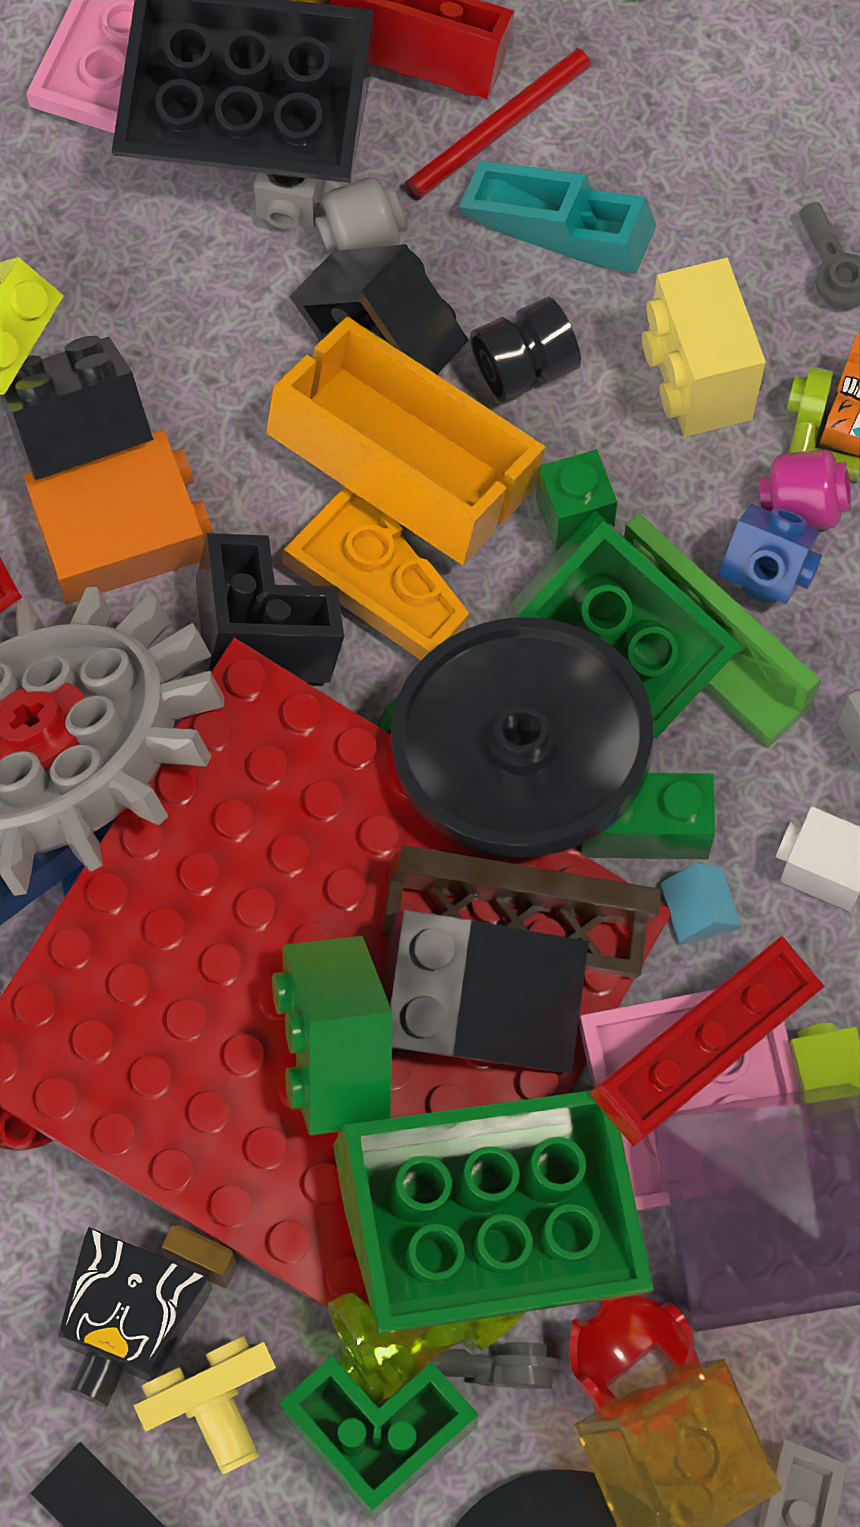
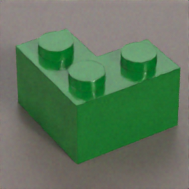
(666, 821)
(339, 1032)
(374, 1448)

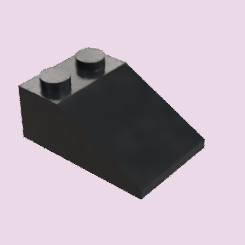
(483, 990)

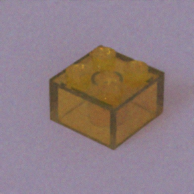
(679, 1451)

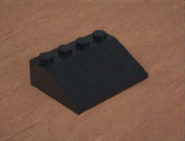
(246, 85)

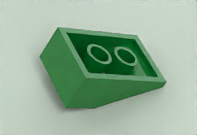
(632, 605)

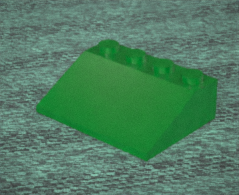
(490, 1211)

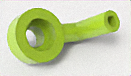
(809, 400)

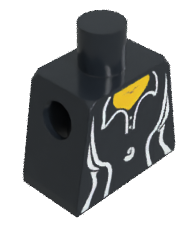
(126, 1313)

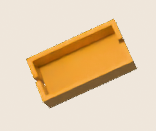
(404, 439)

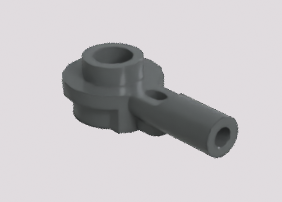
(839, 272)
(521, 1366)

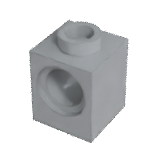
(287, 205)

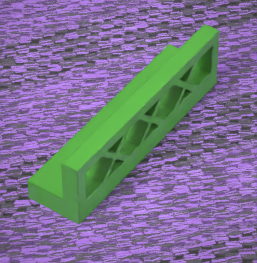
(763, 680)

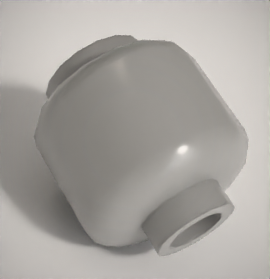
(361, 216)

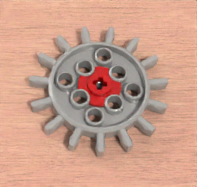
(91, 725)

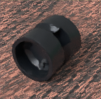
(532, 346)

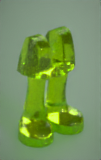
(389, 1360)

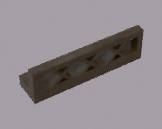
(528, 888)

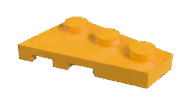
(377, 574)

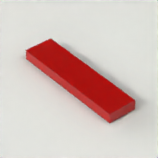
(706, 1041)

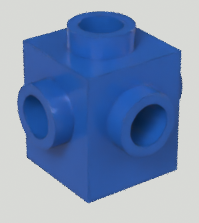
(771, 554)

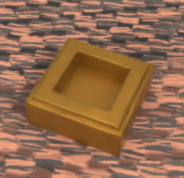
(200, 1254)

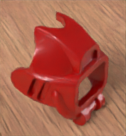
(620, 1337)

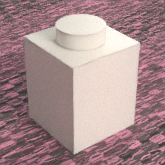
(823, 858)

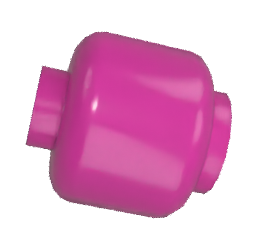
(808, 485)

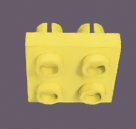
(211, 1400)

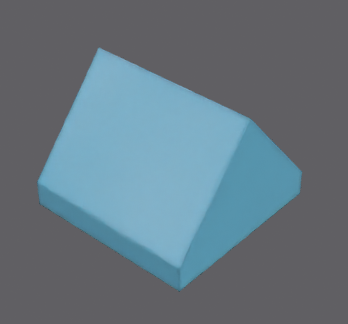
(700, 903)

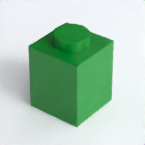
(571, 491)

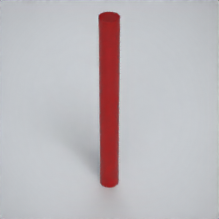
(497, 123)

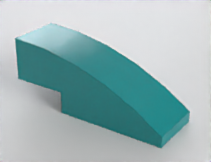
(561, 214)

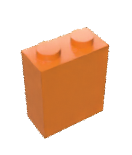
(119, 518)

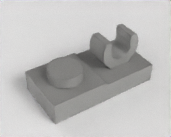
(809, 1486)

